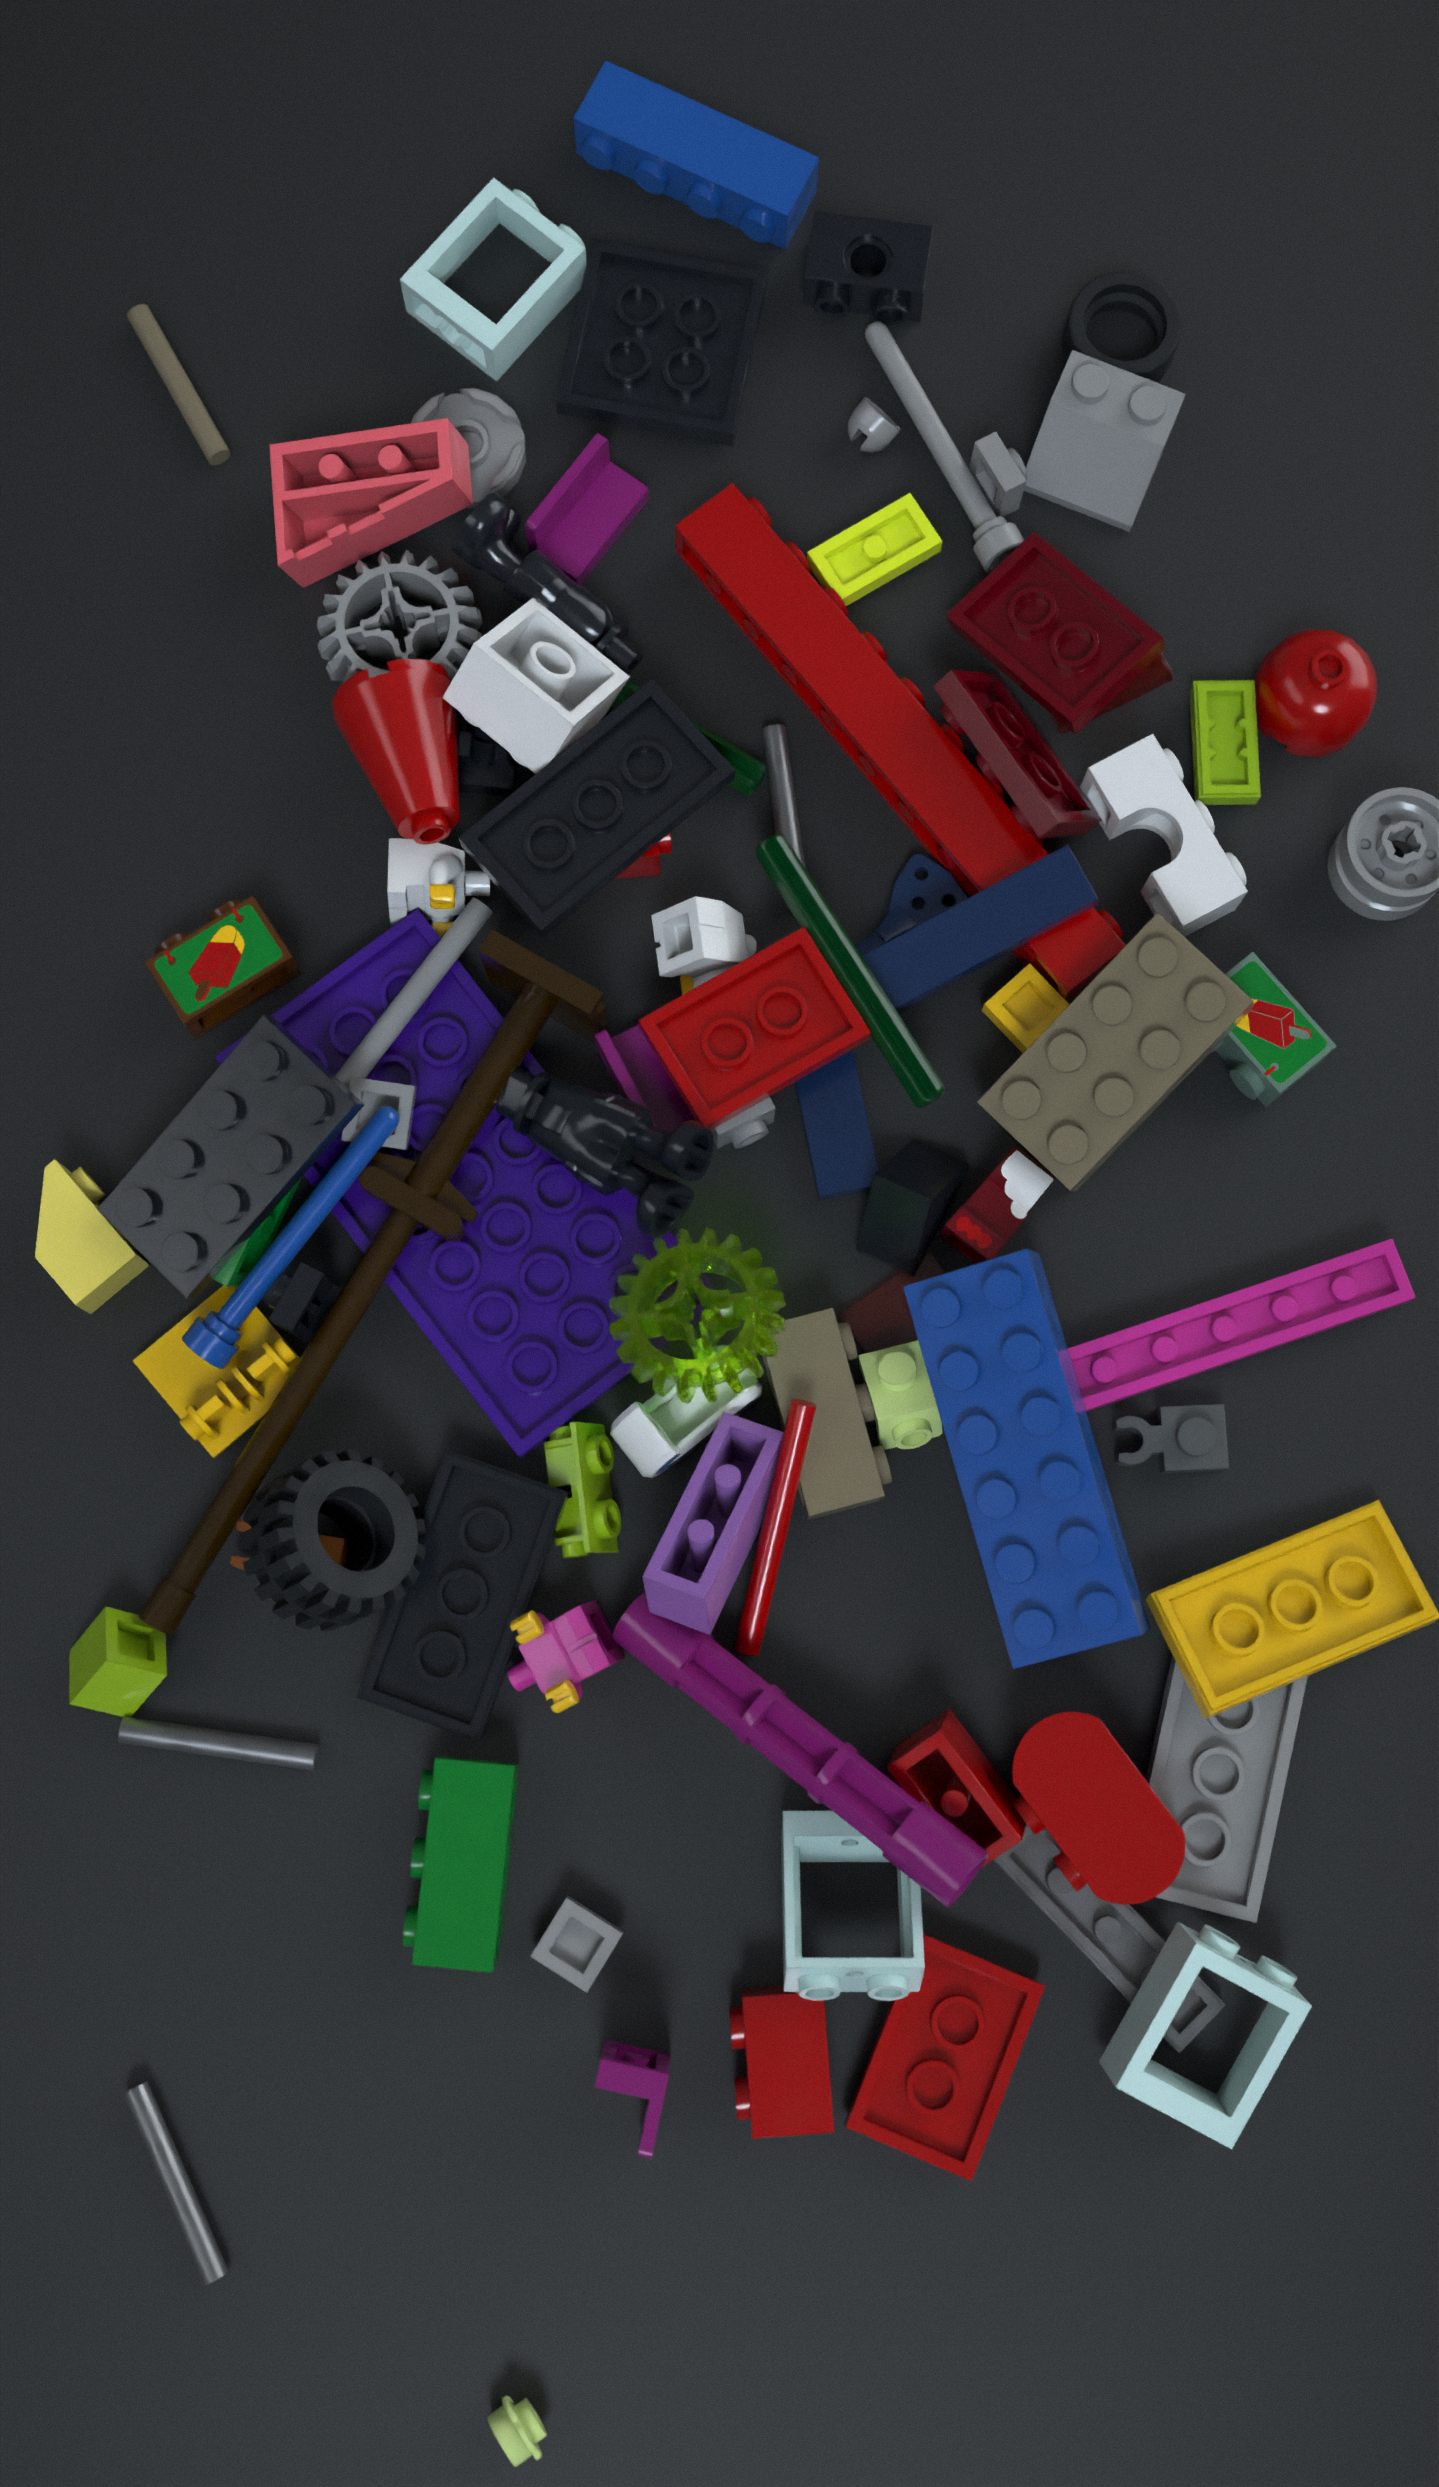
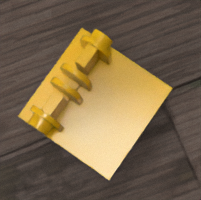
(213, 1401)

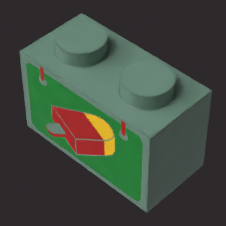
(1275, 1040)

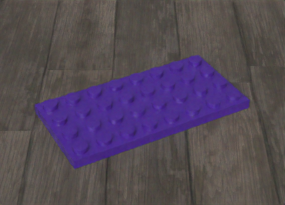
(532, 1281)

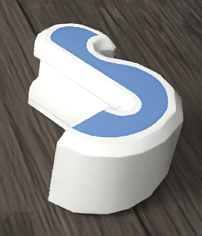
(667, 1430)

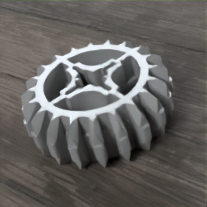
(374, 638)

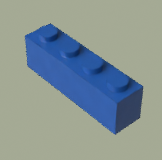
(695, 155)

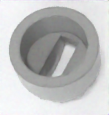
(874, 424)

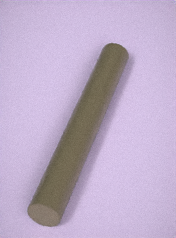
(178, 384)

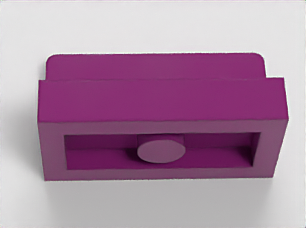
(585, 511)
(641, 1077)
(639, 2074)

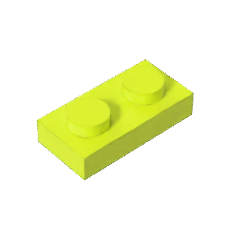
(875, 550)

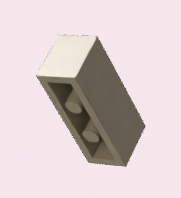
(839, 1461)

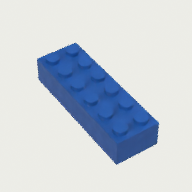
(1026, 1459)

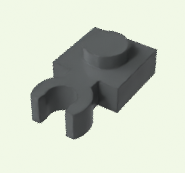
(1184, 1439)

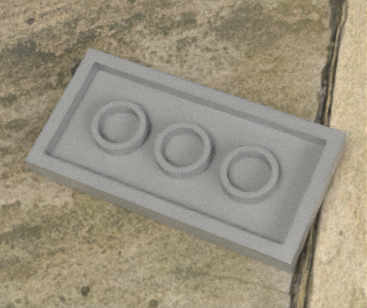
(1224, 1790)

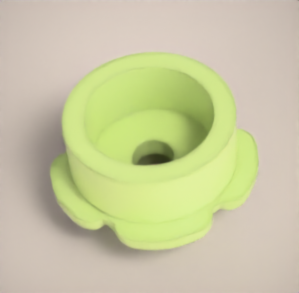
(517, 2430)

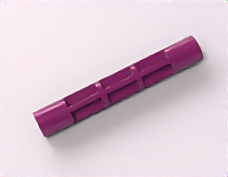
(831, 1771)

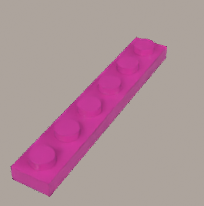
(1240, 1324)

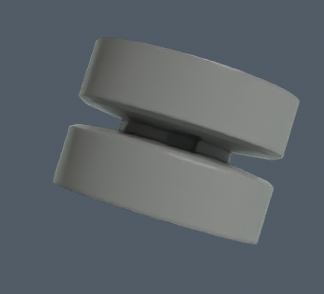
(1388, 855)

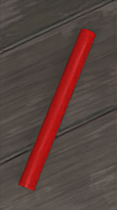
(775, 1526)

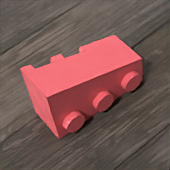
(363, 492)

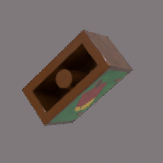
(222, 966)

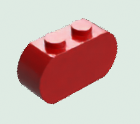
(1096, 1809)

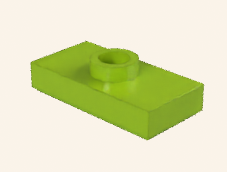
(1225, 742)

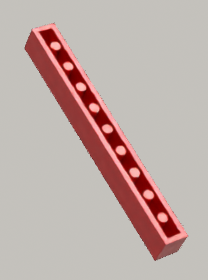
(879, 721)

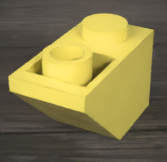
(79, 1243)

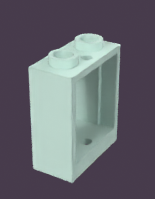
(461, 325)
(829, 1838)
(1154, 2007)

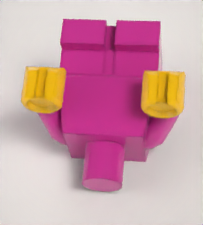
(563, 1652)

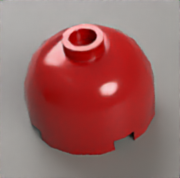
(1315, 692)

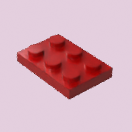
(754, 1029)
(945, 2059)

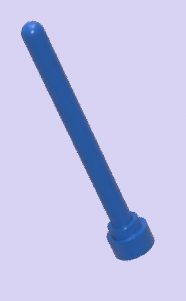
(217, 1334)

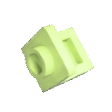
(901, 1396)

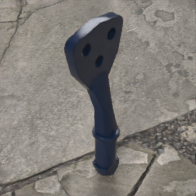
(905, 891)

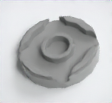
(492, 434)

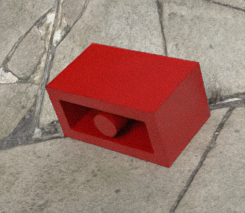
(959, 1783)
(785, 2062)

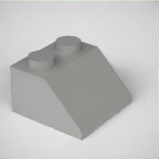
(1101, 440)

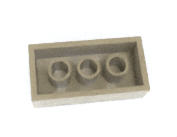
(1116, 1052)

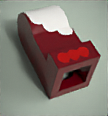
(997, 1207)

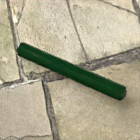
(851, 971)

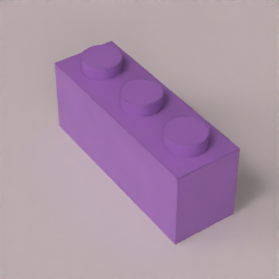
(713, 1524)

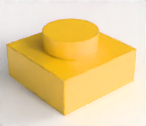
(1025, 1007)

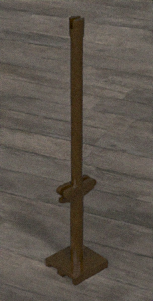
(417, 1196)

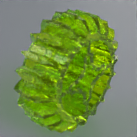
(722, 1313)

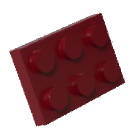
(1055, 632)
(1015, 754)

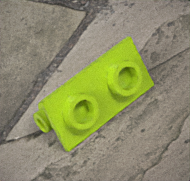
(583, 1459)

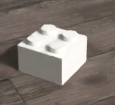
(534, 685)

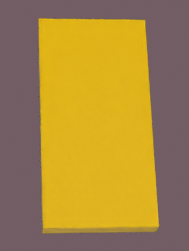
(1291, 1609)

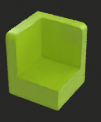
(116, 1663)

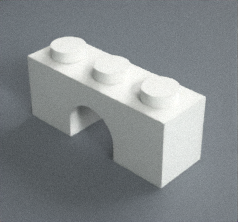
(1146, 791)

